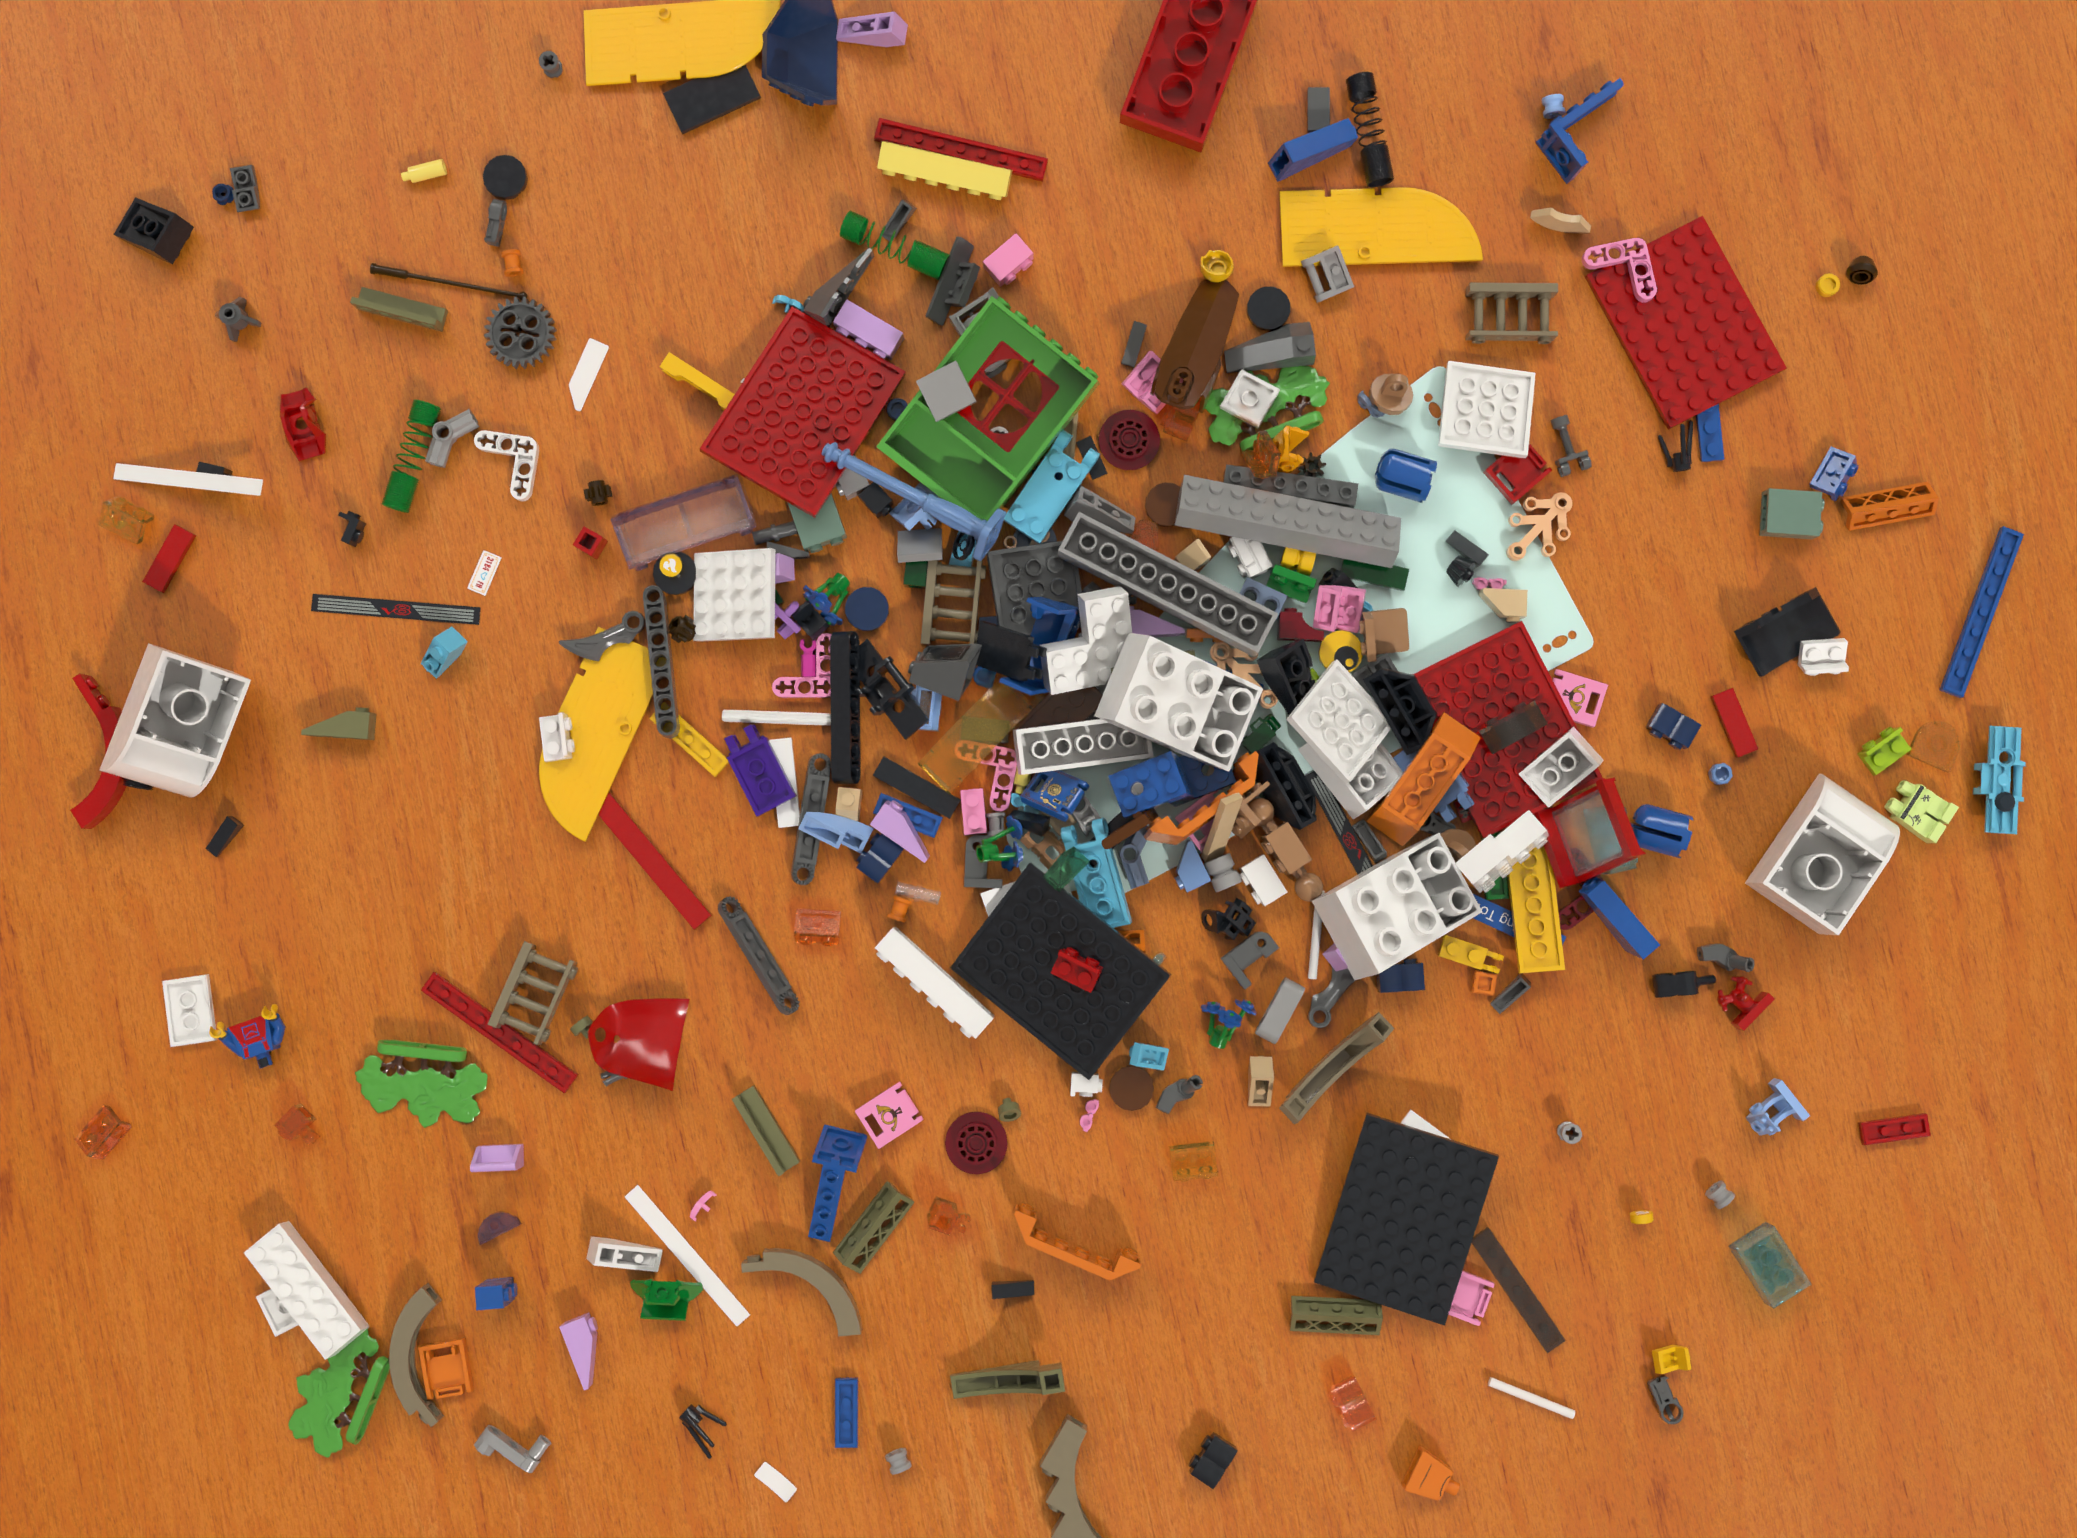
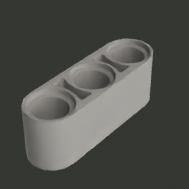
(1280, 1010)

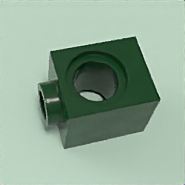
(916, 574)

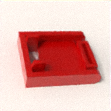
(1519, 472)

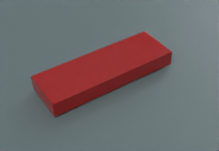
(169, 558)
(1734, 722)
(1894, 1129)

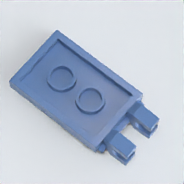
(1456, 790)

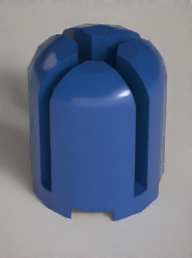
(1405, 474)
(1661, 830)

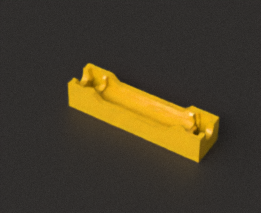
(682, 371)

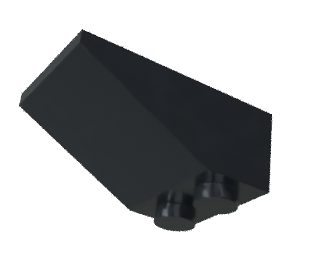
(154, 230)

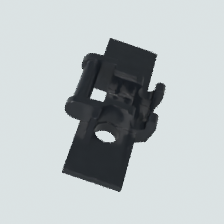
(883, 694)

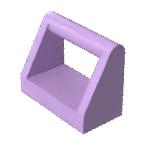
(497, 1158)

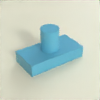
(1148, 1056)

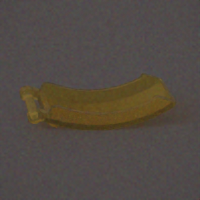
(977, 734)

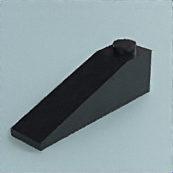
(1288, 673)

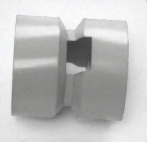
(1222, 872)

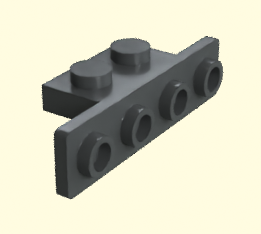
(954, 282)

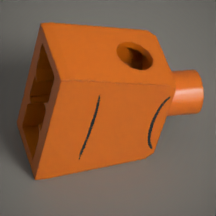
(1429, 1476)

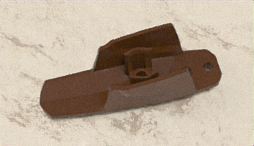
(1196, 347)

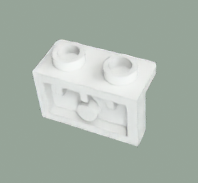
(1823, 656)
(556, 737)

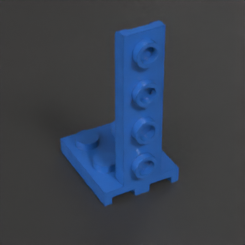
(1558, 143)
(837, 1152)

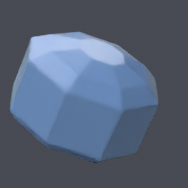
(1720, 773)

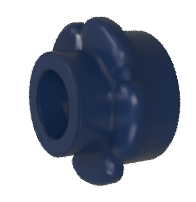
(217, 193)

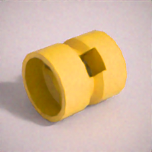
(1299, 560)

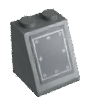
(945, 668)

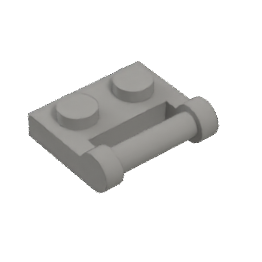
(1334, 270)

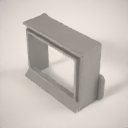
(955, 320)

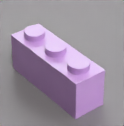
(868, 330)

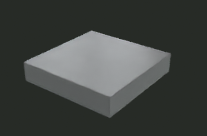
(946, 391)
(919, 545)

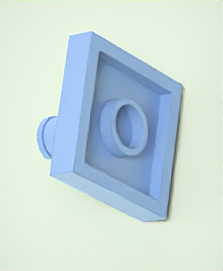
(910, 514)

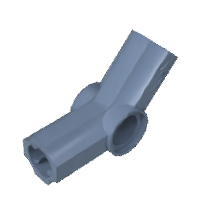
(1135, 869)

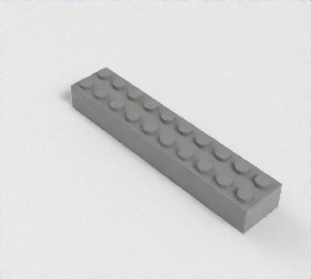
(1288, 521)
(1167, 584)

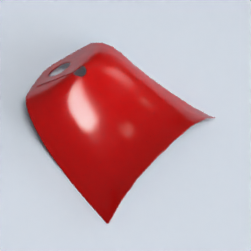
(648, 1039)

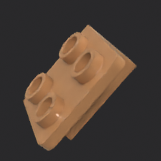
(1384, 632)
(1246, 818)

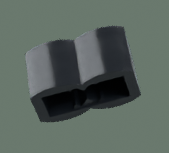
(1212, 1460)

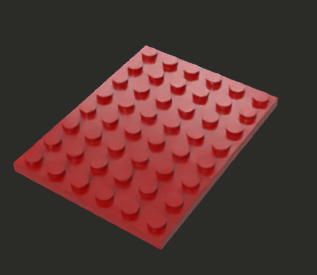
(1697, 333)
(795, 400)
(1487, 684)

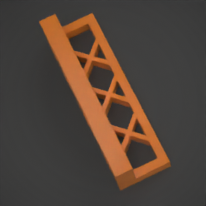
(1892, 508)

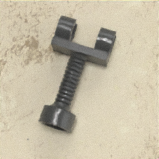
(1560, 423)

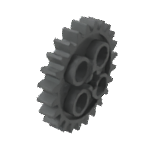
(524, 314)

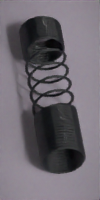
(1374, 157)

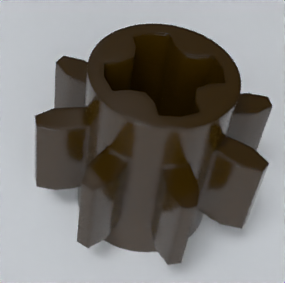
(1312, 459)
(597, 493)
(682, 629)

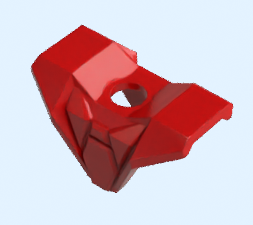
(306, 442)

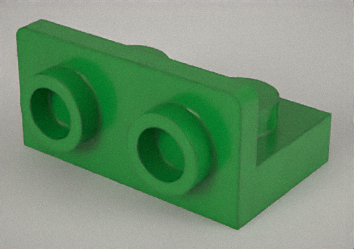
(1291, 583)

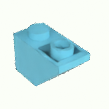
(443, 651)

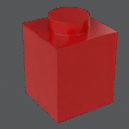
(590, 542)

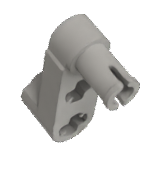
(495, 1439)

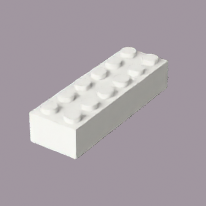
(1076, 746)
(934, 982)
(306, 1289)

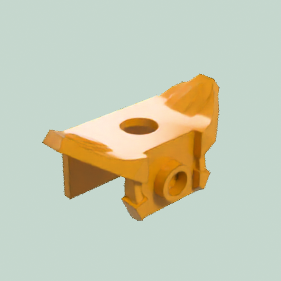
(1286, 441)

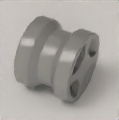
(1719, 1194)
(898, 1461)

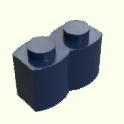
(1673, 726)
(879, 858)
(1402, 977)

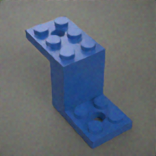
(1166, 780)

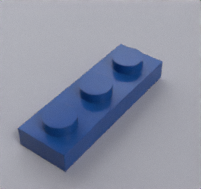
(1710, 435)

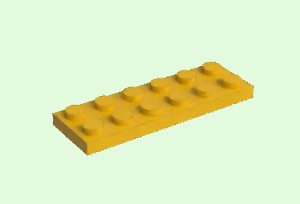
(1535, 915)

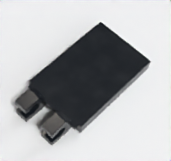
(1008, 652)

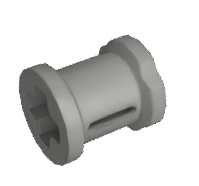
(996, 823)
(1571, 1139)

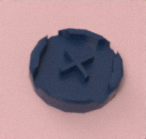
(867, 609)

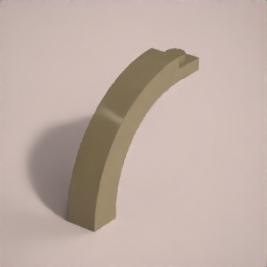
(1333, 1065)
(820, 1276)
(402, 1355)

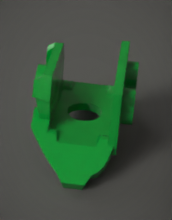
(665, 1299)

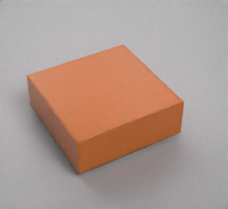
(1484, 983)

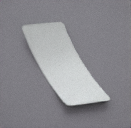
(775, 1481)

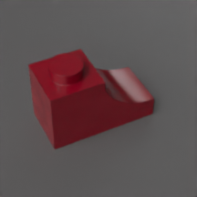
(1293, 627)

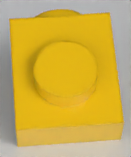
(1671, 1358)

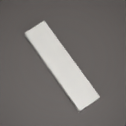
(788, 812)

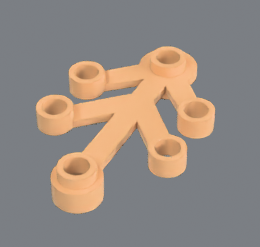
(1542, 523)
(1241, 670)

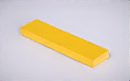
(696, 745)

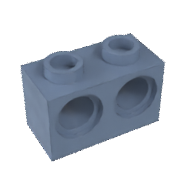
(1263, 594)

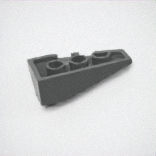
(832, 295)
(1280, 348)

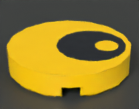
(1341, 647)

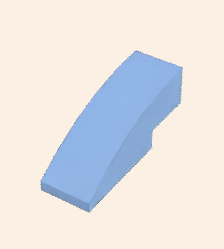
(836, 830)

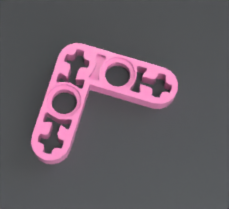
(1632, 259)
(821, 677)
(1002, 768)

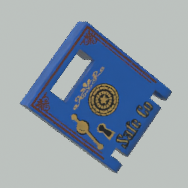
(1056, 794)

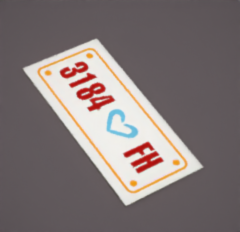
(484, 572)

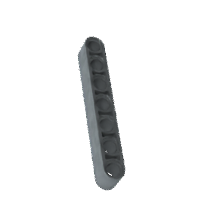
(656, 652)

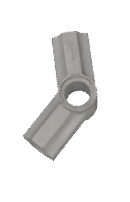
(441, 447)

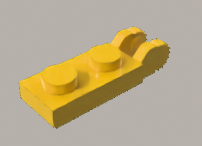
(1467, 953)

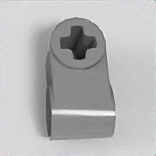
(1085, 816)

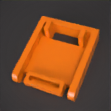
(448, 1371)

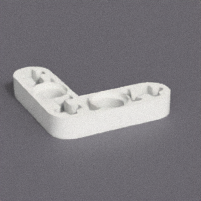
(520, 458)

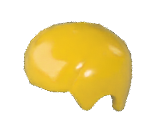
(1216, 266)

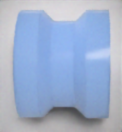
(1553, 106)

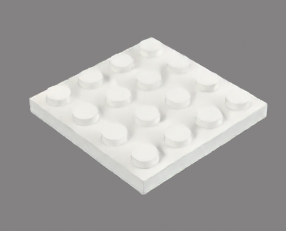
(1487, 409)
(734, 595)
(1340, 721)

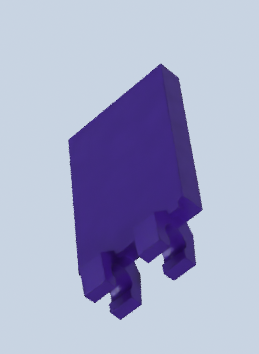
(759, 771)

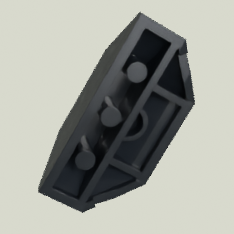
(1403, 706)
(1288, 786)

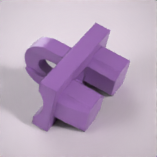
(789, 625)

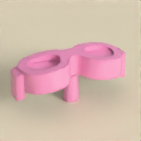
(1480, 583)
(1086, 1120)
(700, 1203)

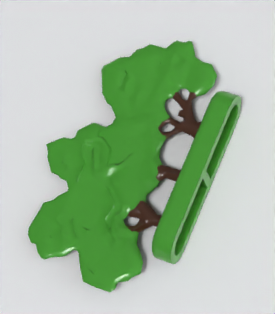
(1291, 382)
(425, 1089)
(330, 1393)

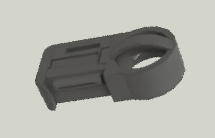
(497, 215)
(1436, 824)
(1663, 1397)

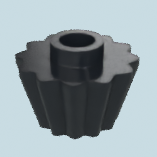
(1461, 570)

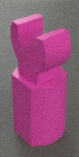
(808, 660)

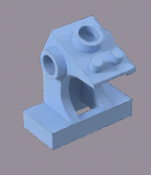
(1783, 1101)

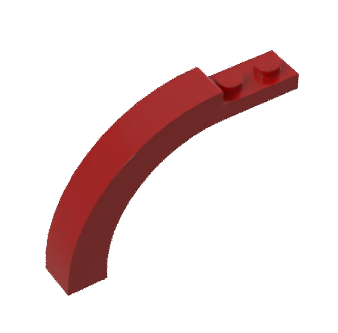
(108, 787)

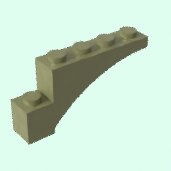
(1013, 1378)

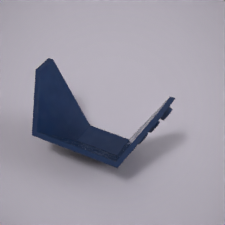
(803, 51)

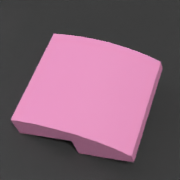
(1141, 379)
(1339, 608)

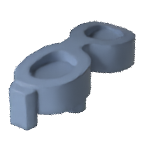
(1365, 402)

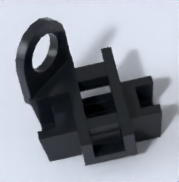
(1222, 921)

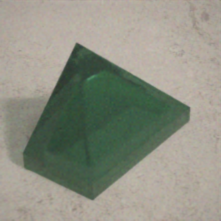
(1066, 868)

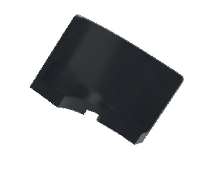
(1778, 633)

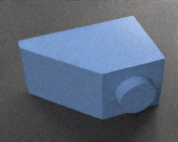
(1191, 869)

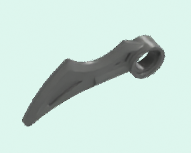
(594, 646)
(1326, 999)

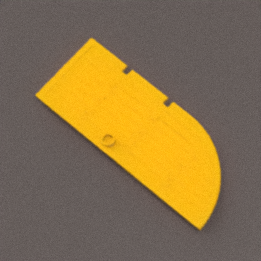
(673, 39)
(1382, 229)
(605, 716)

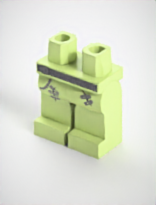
(1921, 811)

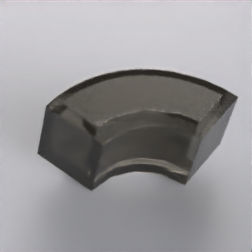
(1512, 727)

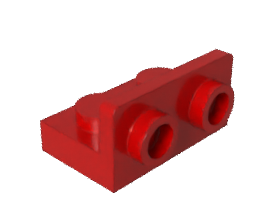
(1076, 969)

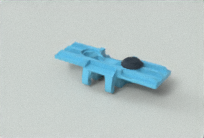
(2001, 806)

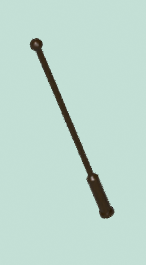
(399, 273)

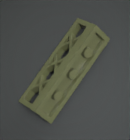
(400, 309)
(766, 1130)
(869, 1226)
(1337, 1312)

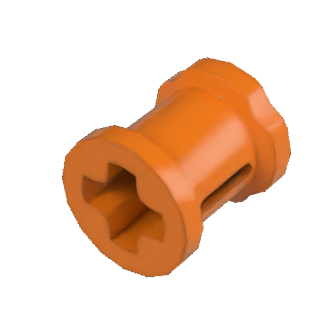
(512, 263)
(899, 909)

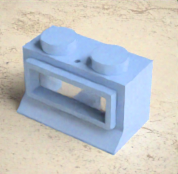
(931, 706)

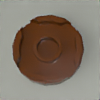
(1162, 504)
(1131, 1088)

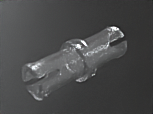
(917, 893)

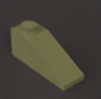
(349, 725)

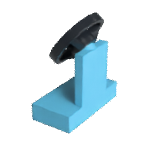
(963, 550)

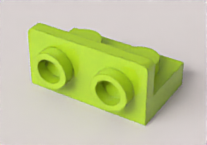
(1884, 751)

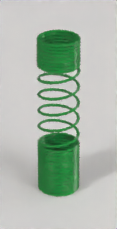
(921, 256)
(401, 485)

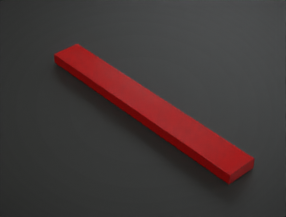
(1021, 163)
(653, 862)
(505, 1037)

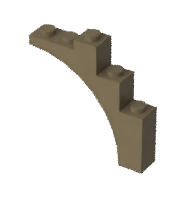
(1062, 1496)

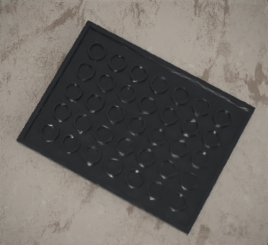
(1014, 960)
(1406, 1218)

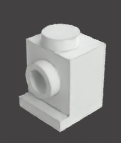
(1084, 1086)

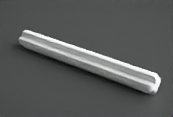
(776, 717)

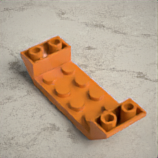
(1425, 780)
(1166, 832)
(1123, 1263)

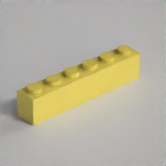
(944, 169)

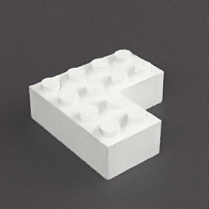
(1089, 658)
(1497, 855)

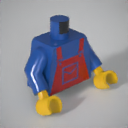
(254, 1036)

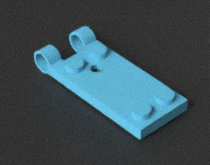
(1046, 497)
(1101, 885)

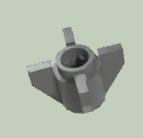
(235, 317)

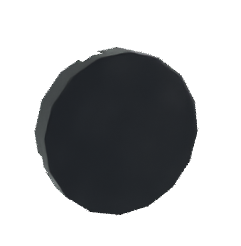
(505, 177)
(1268, 308)
(680, 583)

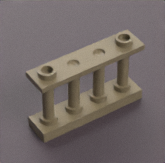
(1522, 293)
(934, 590)
(510, 995)

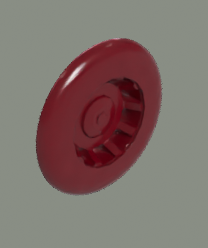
(1129, 439)
(976, 1143)

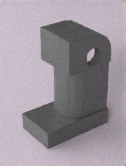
(974, 870)
(1246, 954)

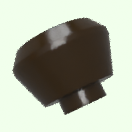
(1862, 270)

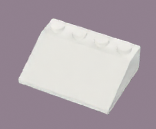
(1368, 785)

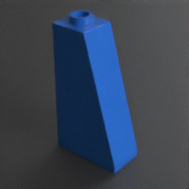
(1312, 148)
(1618, 918)

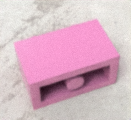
(1008, 260)
(973, 811)

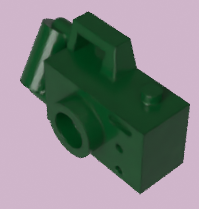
(1262, 734)

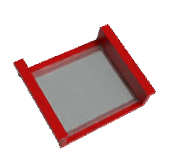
(1588, 834)

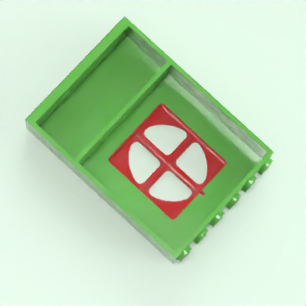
(960, 454)

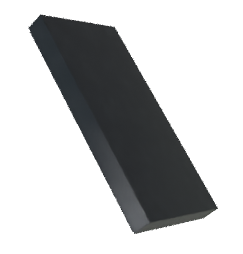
(710, 98)

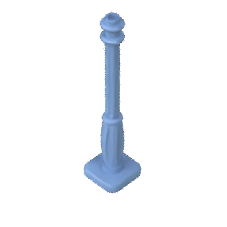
(950, 514)

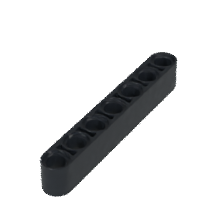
(845, 707)

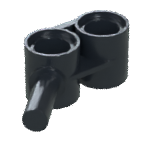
(1679, 984)

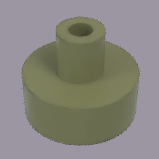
(582, 1026)
(1009, 1110)

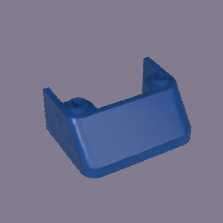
(1053, 623)

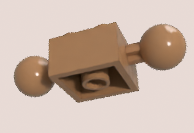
(1287, 851)

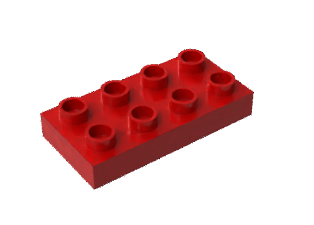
(1186, 69)

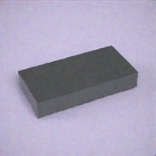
(1318, 108)

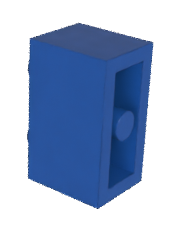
(495, 1293)

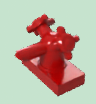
(1749, 1007)

